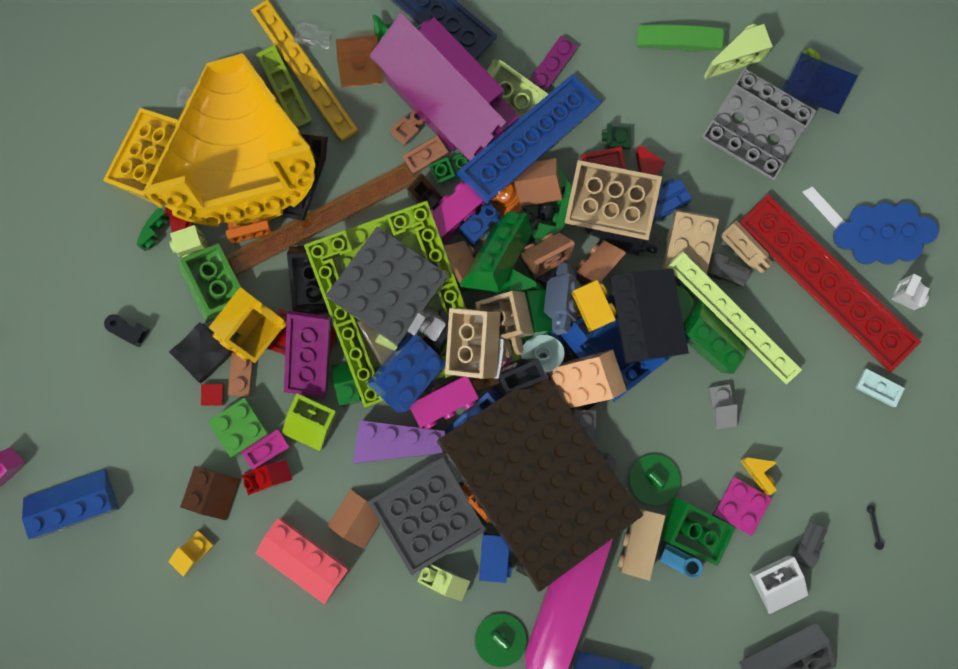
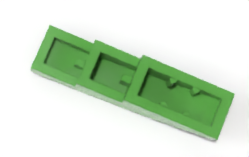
(680, 37)

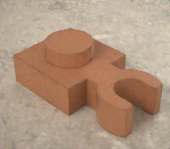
(406, 129)

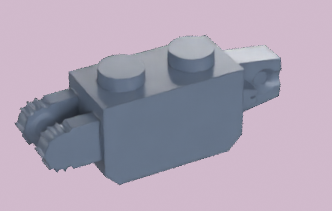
(559, 301)

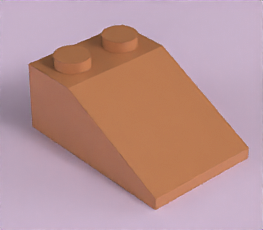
(547, 254)

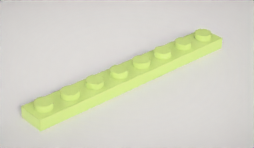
(734, 317)

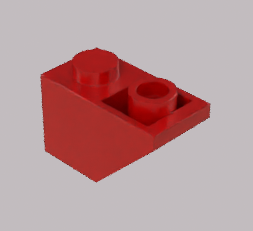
(267, 477)

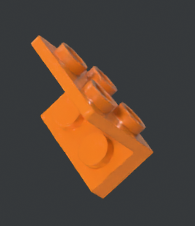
(242, 233)

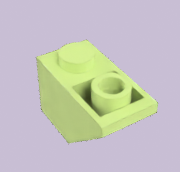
(444, 582)

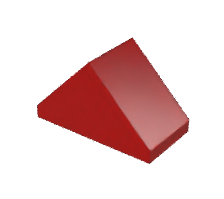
(648, 162)

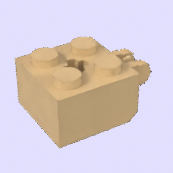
(514, 319)

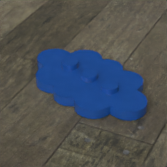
(885, 233)

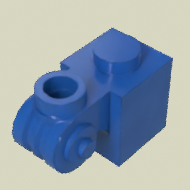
(477, 225)

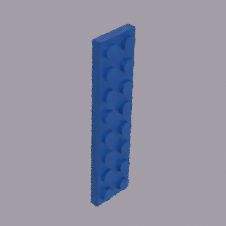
(529, 138)

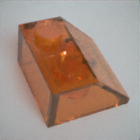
(355, 63)

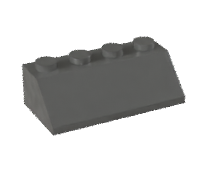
(799, 651)

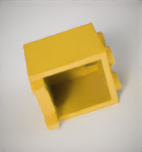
(253, 322)

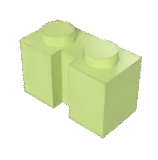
(187, 241)

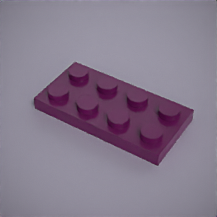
(307, 354)

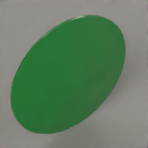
(654, 479)
(500, 640)

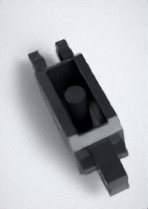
(626, 243)

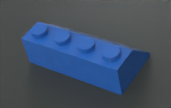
(68, 504)

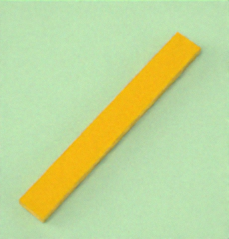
(305, 71)

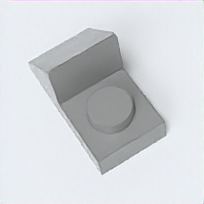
(428, 323)
(723, 407)

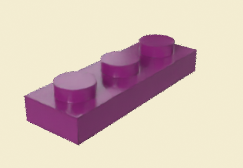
(553, 63)

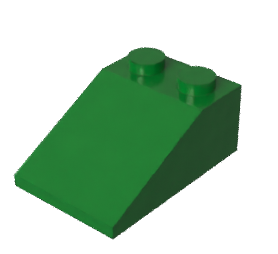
(696, 531)

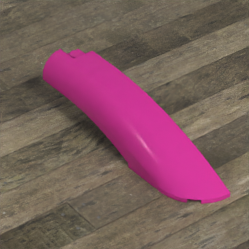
(564, 613)

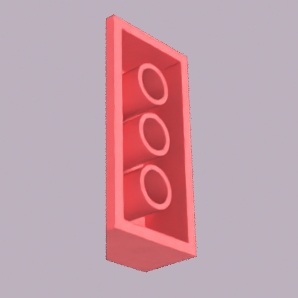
(302, 560)

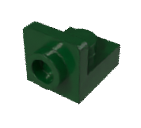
(616, 137)

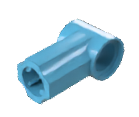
(678, 560)

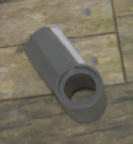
(722, 268)
(807, 550)

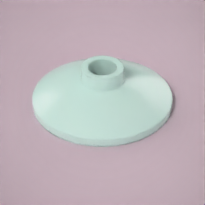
(544, 346)

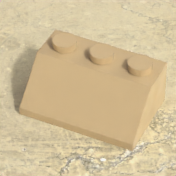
(641, 545)

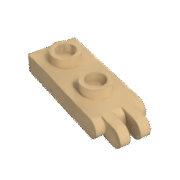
(746, 247)

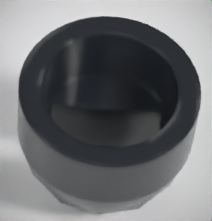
(546, 212)

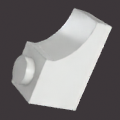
(911, 292)

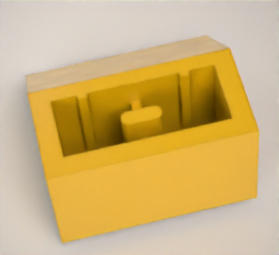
(593, 305)

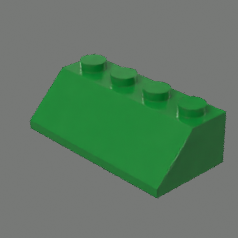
(498, 253)

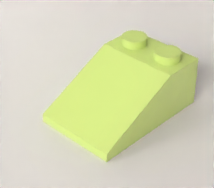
(745, 50)
(518, 90)

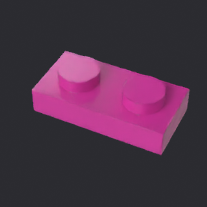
(266, 449)

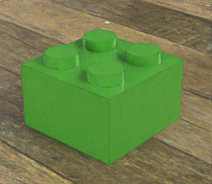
(239, 427)

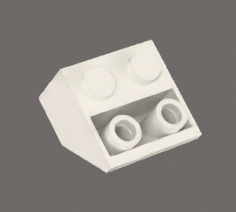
(780, 583)

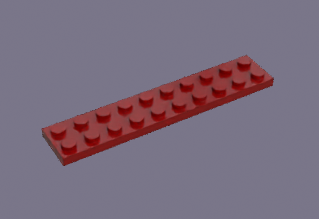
(830, 284)

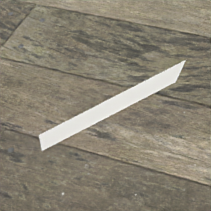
(823, 207)

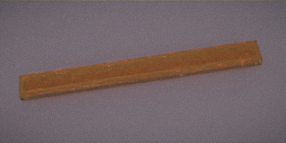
(320, 219)

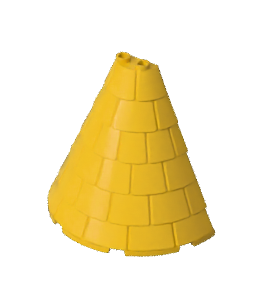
(232, 152)

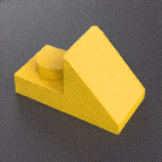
(756, 469)
(190, 553)

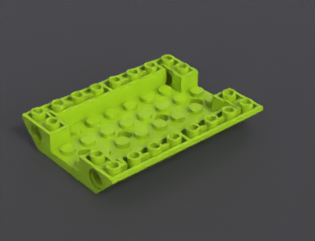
(332, 255)

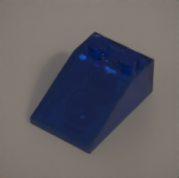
(819, 82)

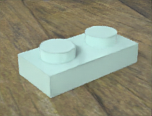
(879, 388)

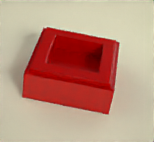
(212, 394)

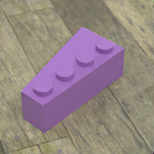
(390, 441)

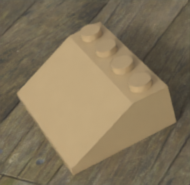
(613, 200)

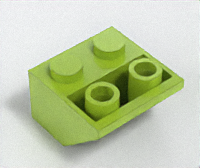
(309, 422)

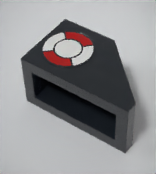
(521, 374)

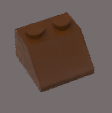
(210, 493)

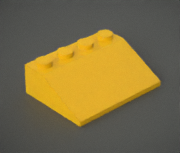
(140, 152)

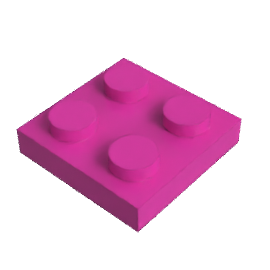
(742, 506)

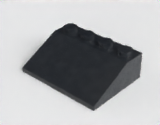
(303, 284)
(648, 315)

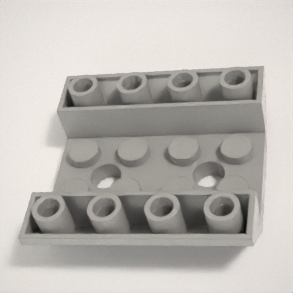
(764, 113)

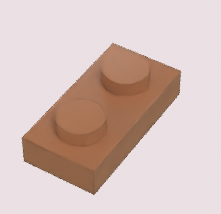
(425, 155)
(240, 377)

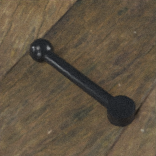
(878, 544)

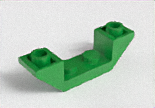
(559, 218)

